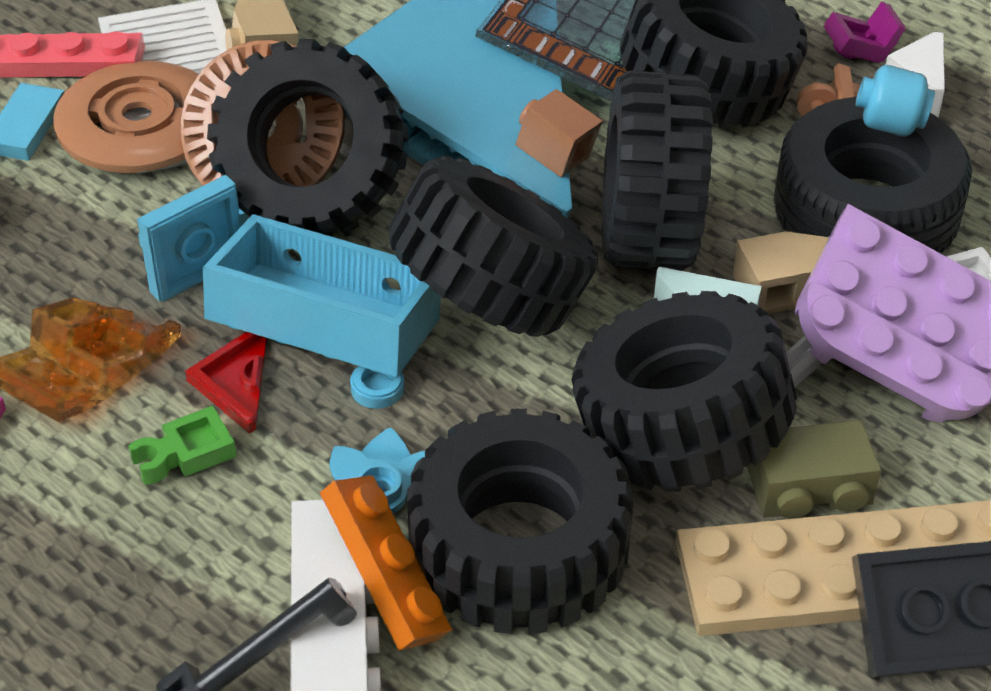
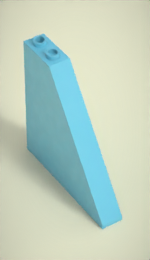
(461, 91)

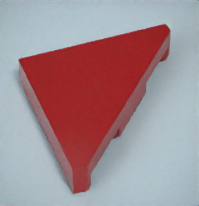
(233, 378)

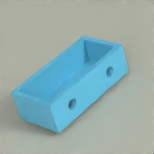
(325, 303)

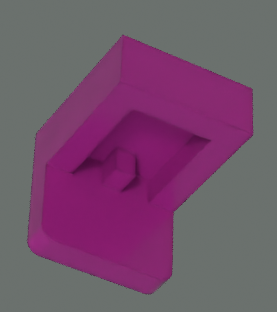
(866, 39)

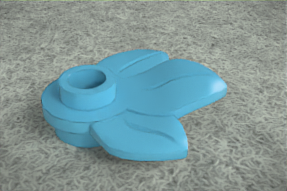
(385, 459)

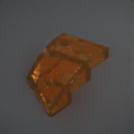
(84, 355)

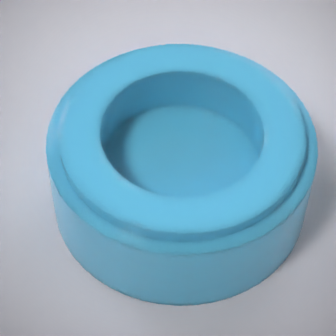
(376, 389)

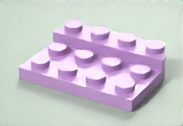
(901, 317)

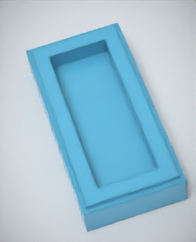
(27, 120)

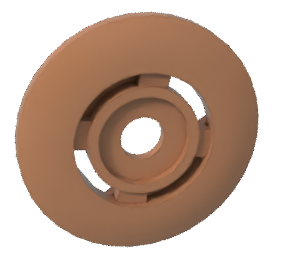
(125, 143)
(291, 160)

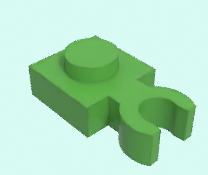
(187, 442)

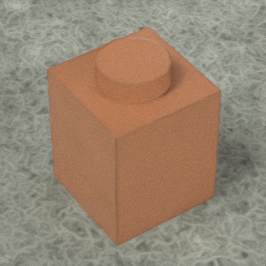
(557, 132)

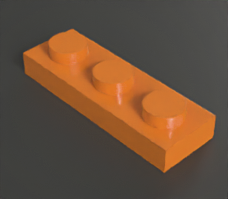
(386, 561)

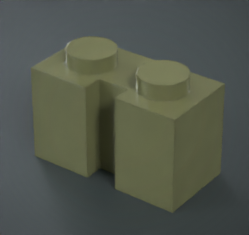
(817, 467)

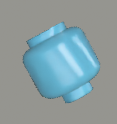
(895, 100)

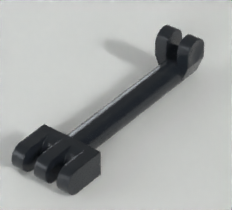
(325, 598)

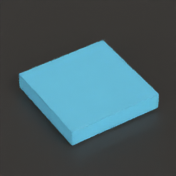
(187, 235)

